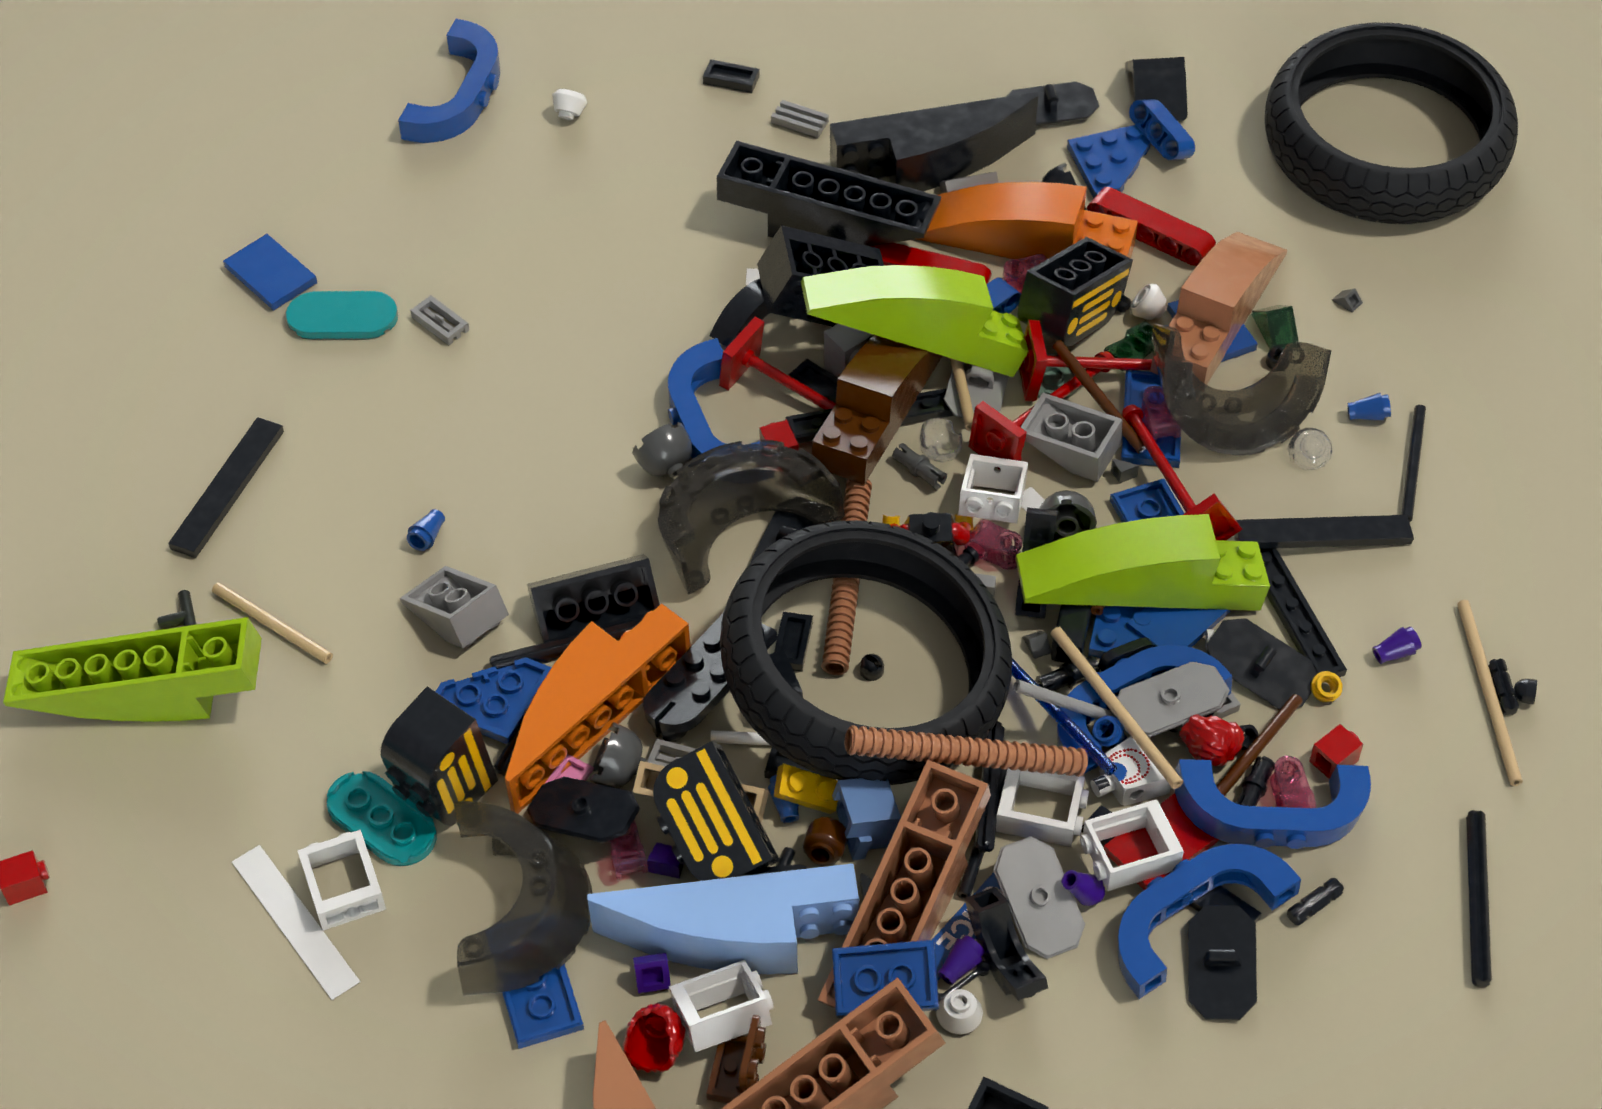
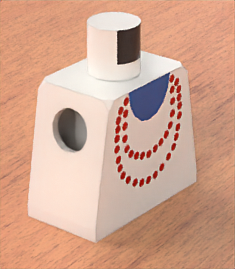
(1135, 776)

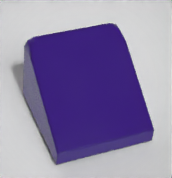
(663, 861)

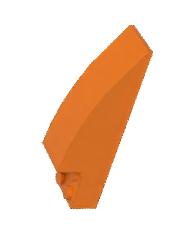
(1025, 220)
(588, 691)

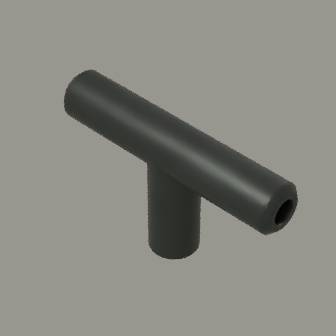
(185, 616)

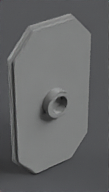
(982, 386)
(1174, 697)
(1037, 900)

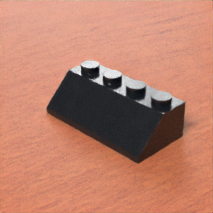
(595, 594)

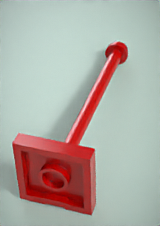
(745, 352)
(1037, 360)
(1002, 438)
(1222, 521)

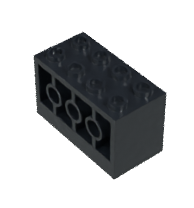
(802, 254)

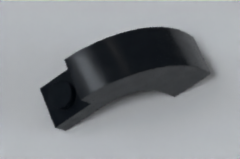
(739, 312)
(1039, 530)
(996, 933)

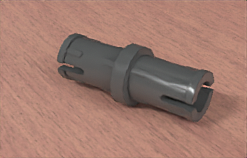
(919, 466)

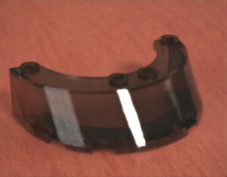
(1244, 418)
(734, 484)
(545, 919)

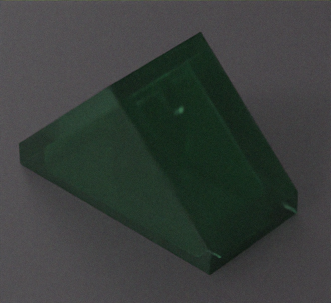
(1276, 325)

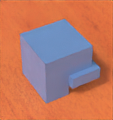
(867, 813)

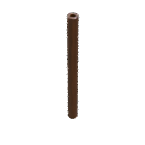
(1097, 394)
(1259, 744)

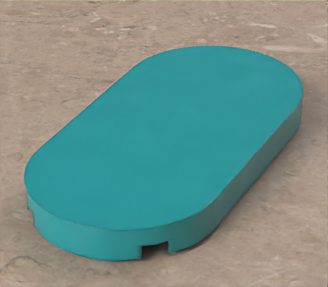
(342, 314)
(388, 824)

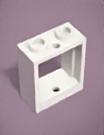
(981, 473)
(1145, 815)
(1040, 827)
(351, 904)
(715, 988)

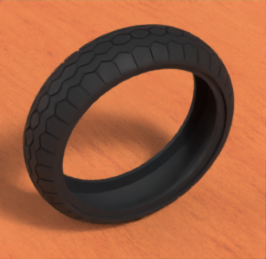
(1377, 190)
(880, 555)

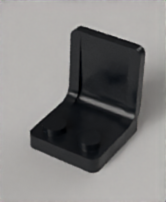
(1161, 80)

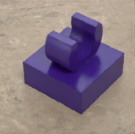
(652, 972)

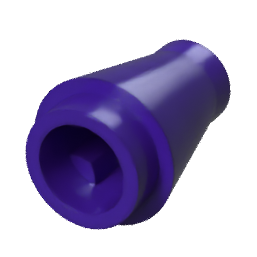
(1398, 645)
(1084, 887)
(962, 958)

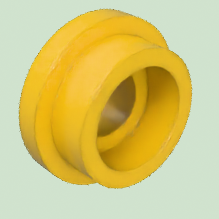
(1335, 686)

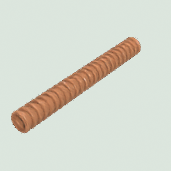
(845, 590)
(966, 751)

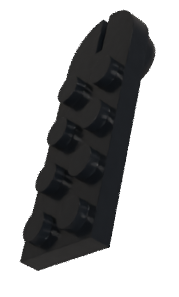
(691, 686)

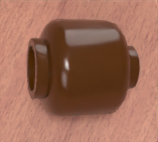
(825, 841)

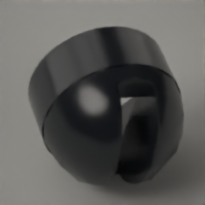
(1274, 351)
(868, 668)
(1526, 690)
(1250, 735)

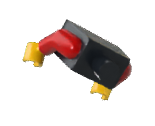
(937, 527)

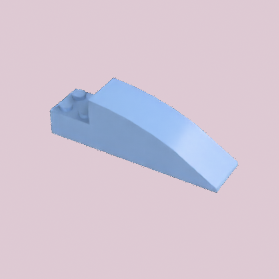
(732, 917)

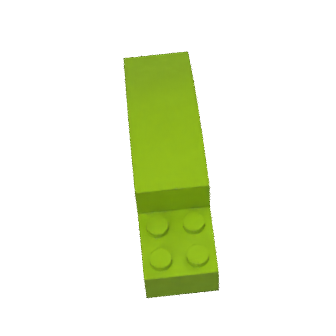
(922, 308)
(1146, 565)
(139, 674)

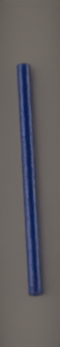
(1069, 725)

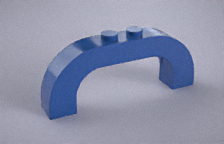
(456, 116)
(688, 373)
(1129, 672)
(1272, 825)
(1189, 881)

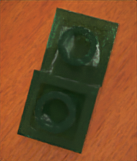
(1135, 344)

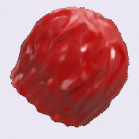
(1212, 739)
(654, 1038)

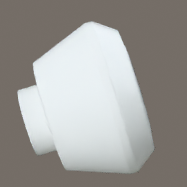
(568, 103)
(1149, 302)
(959, 1012)

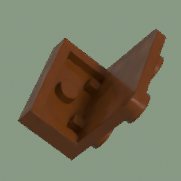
(737, 1064)

